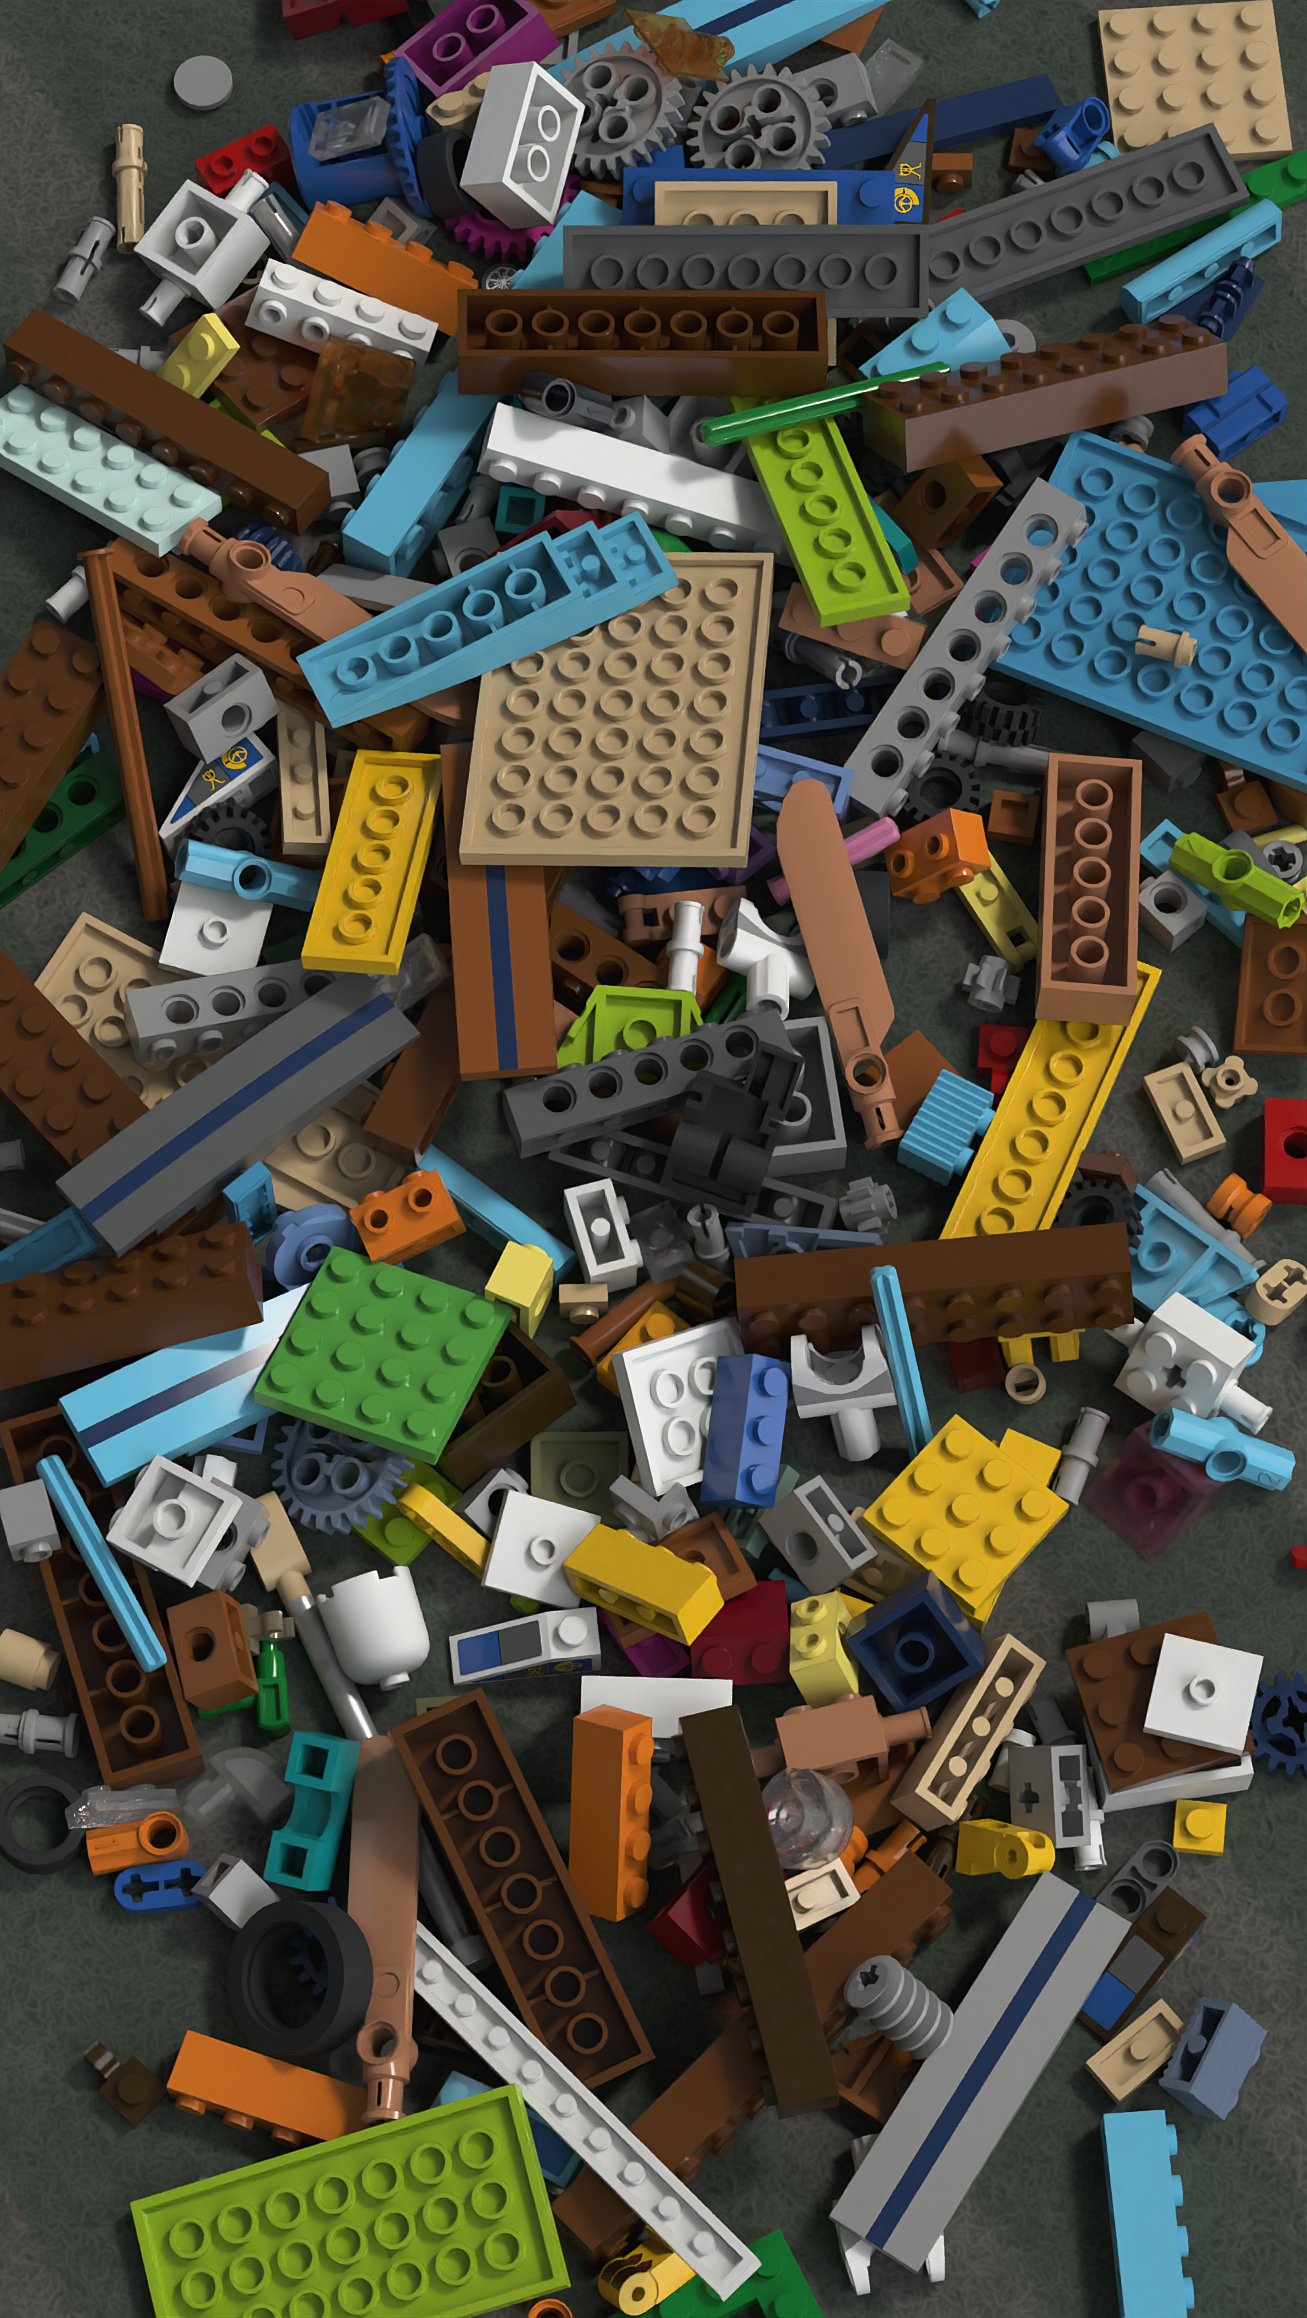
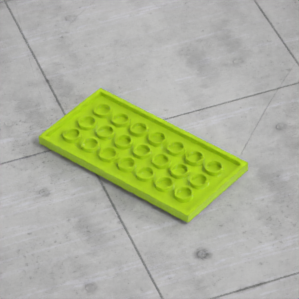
(374, 2224)

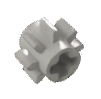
(991, 984)
(868, 1207)

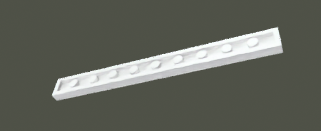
(581, 2119)

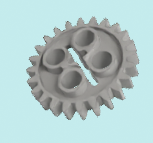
(746, 100)
(618, 109)

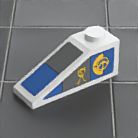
(236, 777)
(528, 1647)

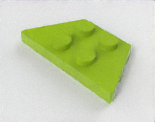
(629, 1020)

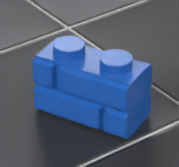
(1238, 417)

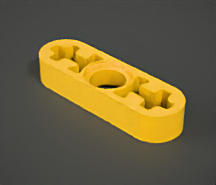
(445, 1527)

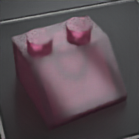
(1151, 1494)

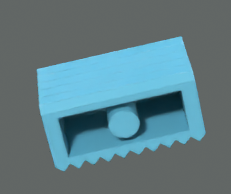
(946, 1127)

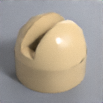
(1024, 1375)

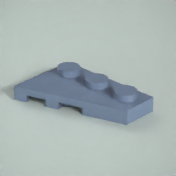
(766, 1240)

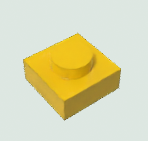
(1199, 1827)

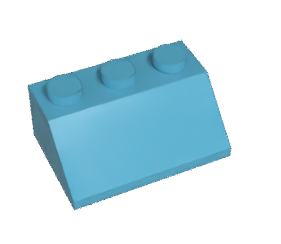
(952, 333)

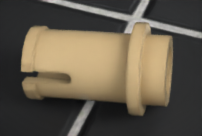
(1168, 646)

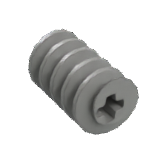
(899, 2006)

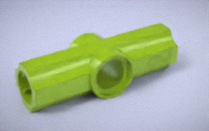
(1236, 880)

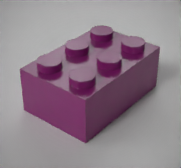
(472, 39)

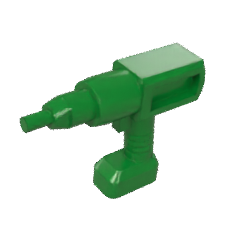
(273, 1694)

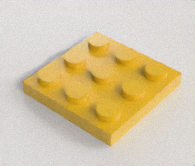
(964, 1513)

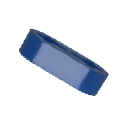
(158, 1875)

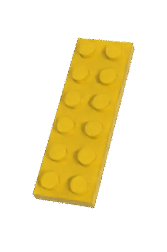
(375, 863)

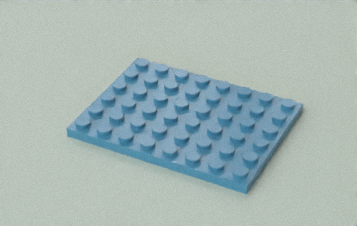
(1163, 566)

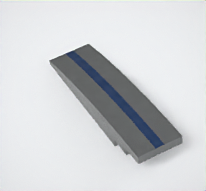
(236, 1112)

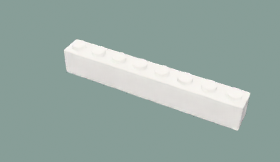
(629, 478)

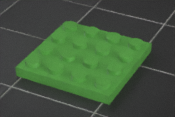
(383, 1355)

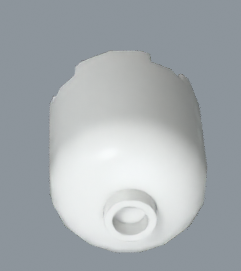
(376, 1628)

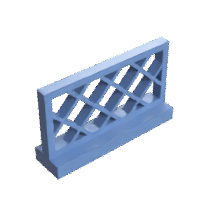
(780, 770)

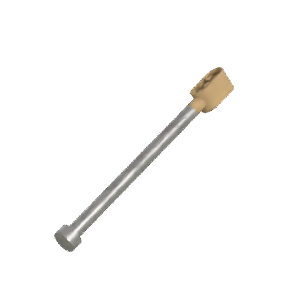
(281, 1566)

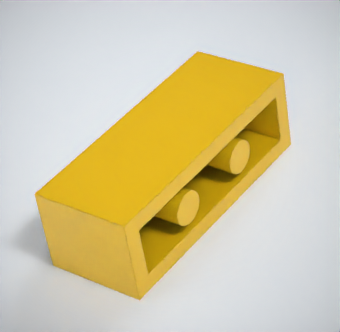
(644, 1583)

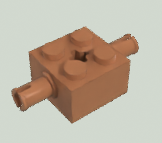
(837, 1737)

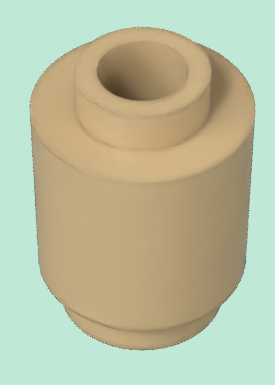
(27, 1661)

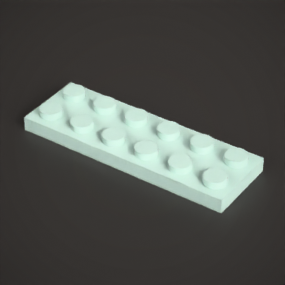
(99, 473)

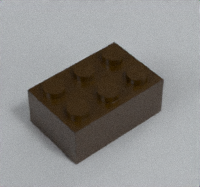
(510, 1405)

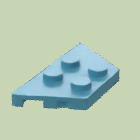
(1180, 1258)

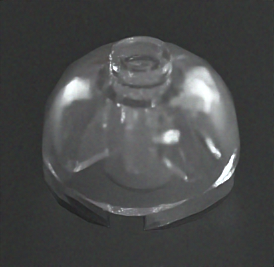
(807, 1818)

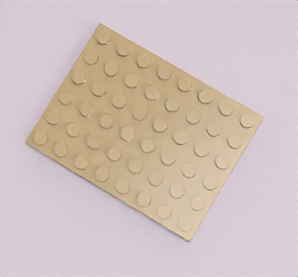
(630, 732)

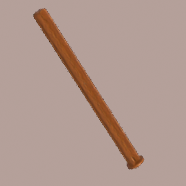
(126, 734)

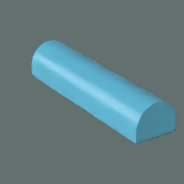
(1201, 262)
(494, 1216)

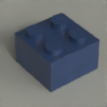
(916, 1643)

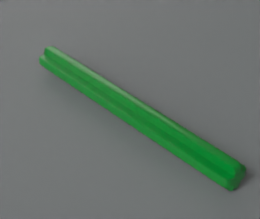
(801, 409)

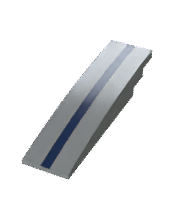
(981, 2073)

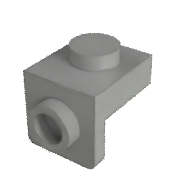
(639, 1509)

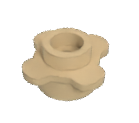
(1225, 1095)

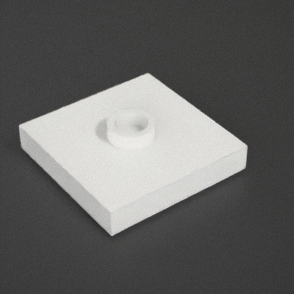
(213, 932)
(532, 1545)
(1203, 1694)

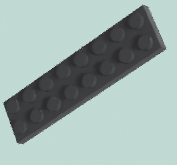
(1084, 216)
(859, 266)

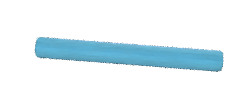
(901, 1358)
(101, 1563)

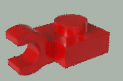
(999, 1055)

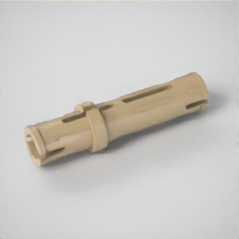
(130, 177)

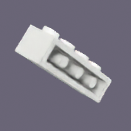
(313, 301)

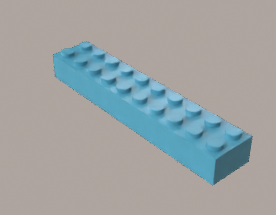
(443, 452)

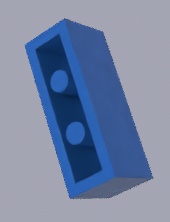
(745, 1432)

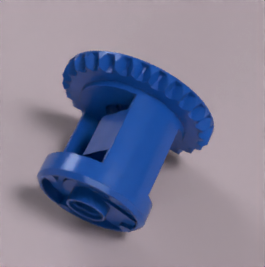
(374, 171)

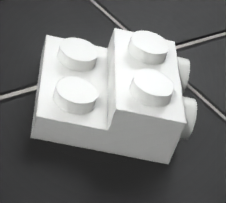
(172, 1520)

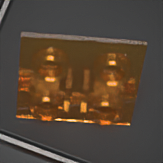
(680, 48)

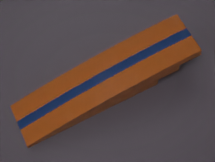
(496, 951)

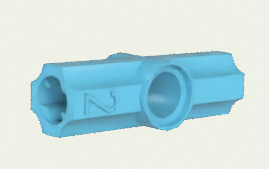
(221, 868)
(1221, 1449)

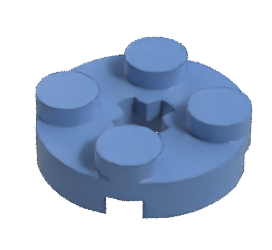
(298, 1233)

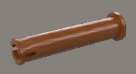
(619, 1320)

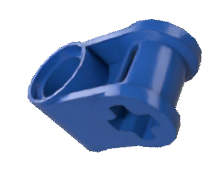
(1073, 134)

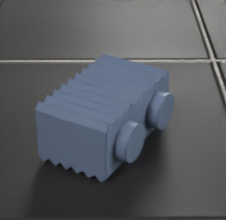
(1213, 2058)

